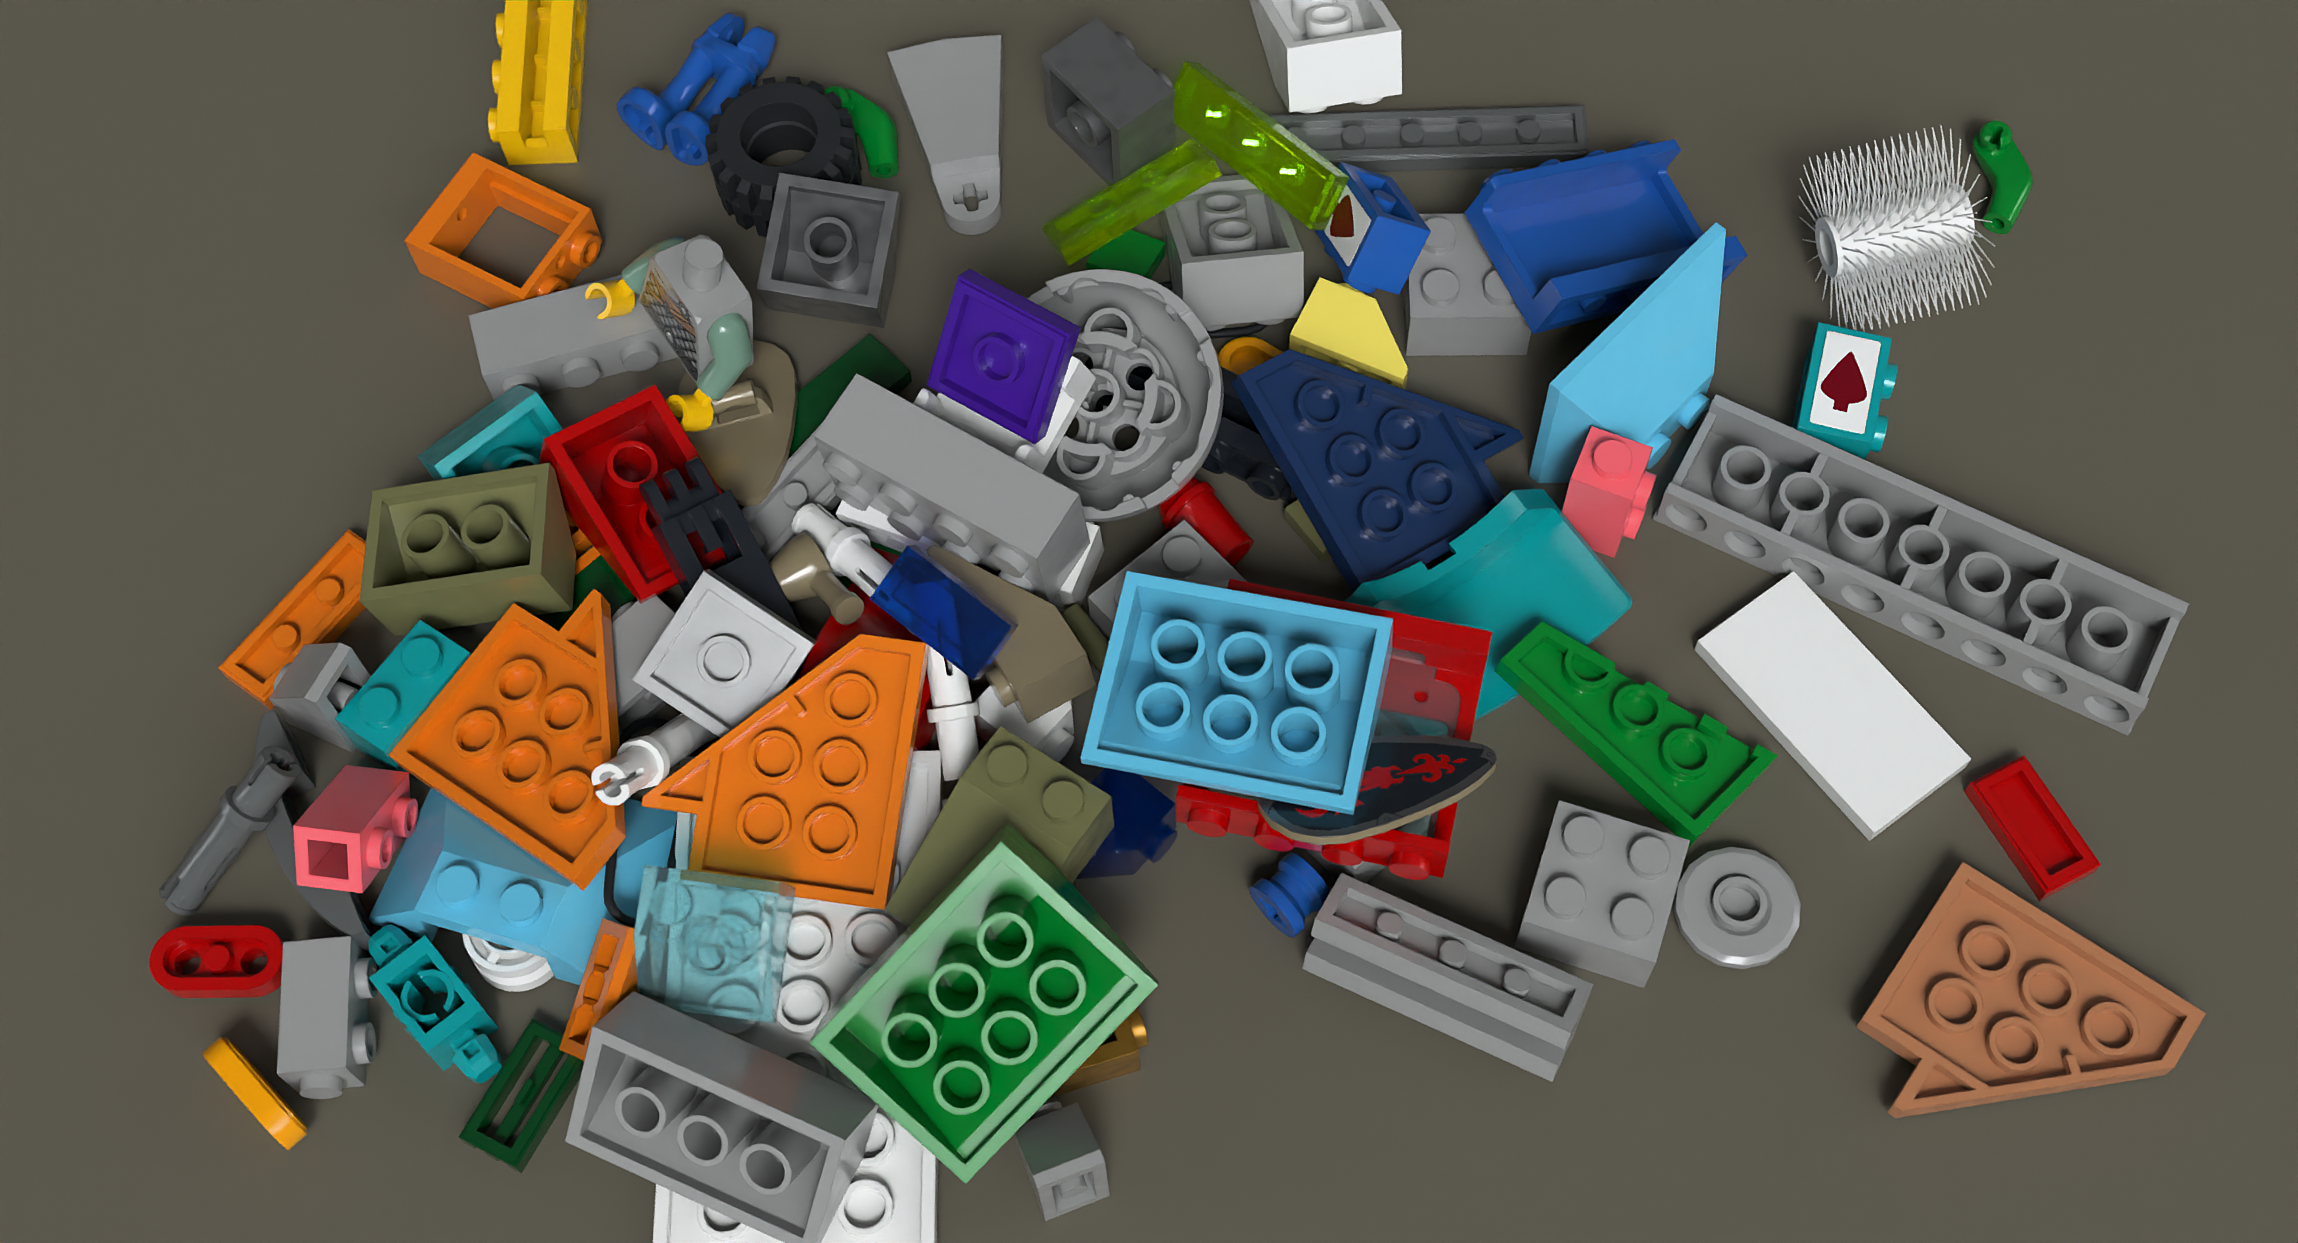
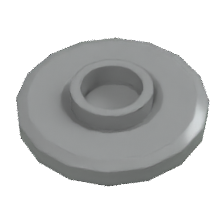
(1737, 907)

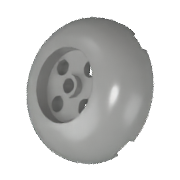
(1178, 414)

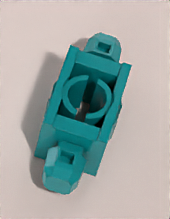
(460, 1036)

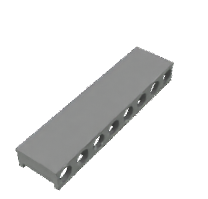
(1923, 564)

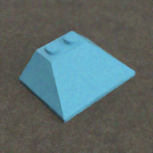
(1643, 369)
(486, 887)

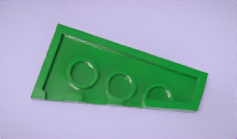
(1655, 750)

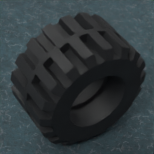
(773, 121)

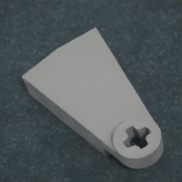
(956, 115)

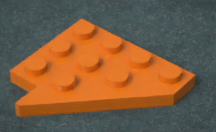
(523, 735)
(812, 779)

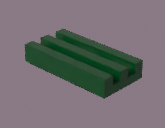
(544, 1114)

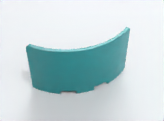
(1506, 578)

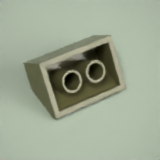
(468, 550)

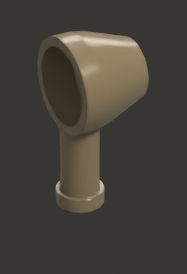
(806, 574)

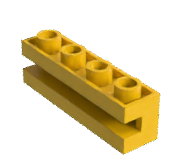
(539, 80)

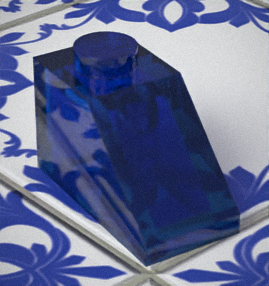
(1141, 825)

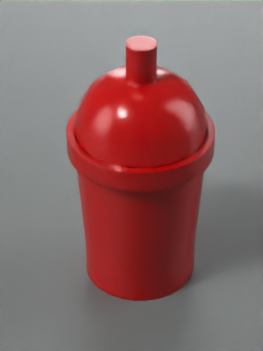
(1209, 518)

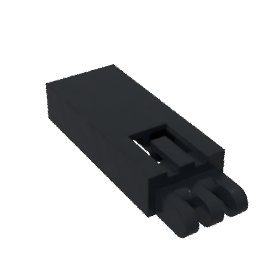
(718, 525)

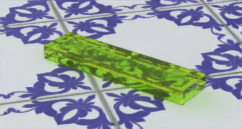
(1257, 146)

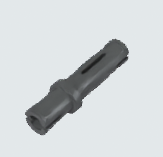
(241, 813)

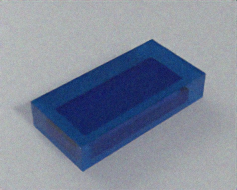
(943, 612)

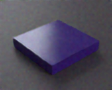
(1002, 356)

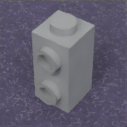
(325, 1016)

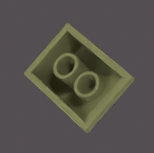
(1014, 786)

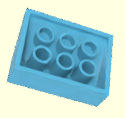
(1240, 692)

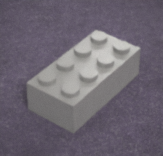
(952, 489)

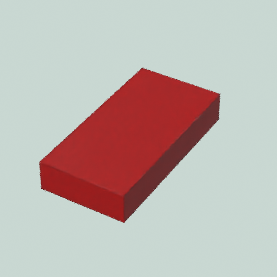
(2032, 828)

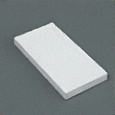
(1832, 705)

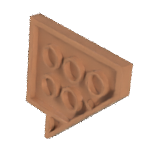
(2017, 1006)

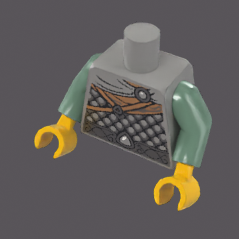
(697, 310)

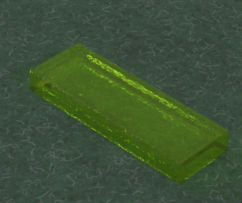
(1131, 201)

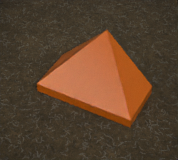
(605, 983)

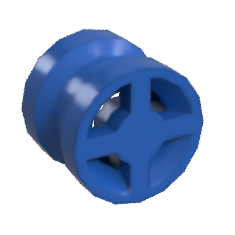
(1290, 894)

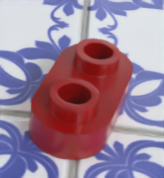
(224, 964)

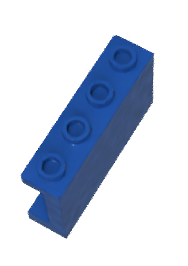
(1587, 232)

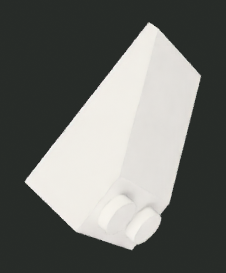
(1330, 51)

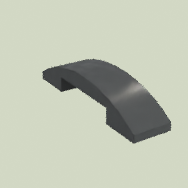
(339, 909)

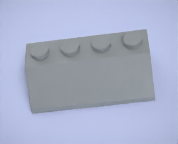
(719, 1120)

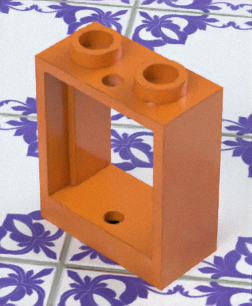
(466, 207)

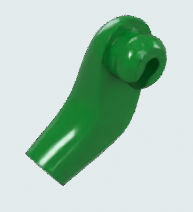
(875, 131)
(2006, 173)

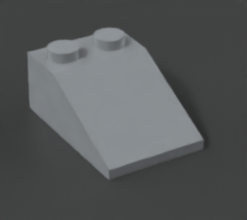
(1234, 255)

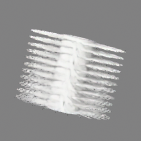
(1894, 230)

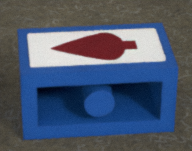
(1373, 232)

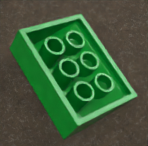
(984, 1004)

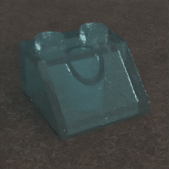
(712, 942)

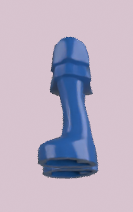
(715, 54)

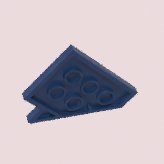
(1374, 463)

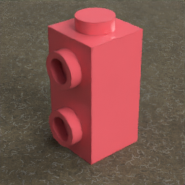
(1609, 490)
(354, 828)

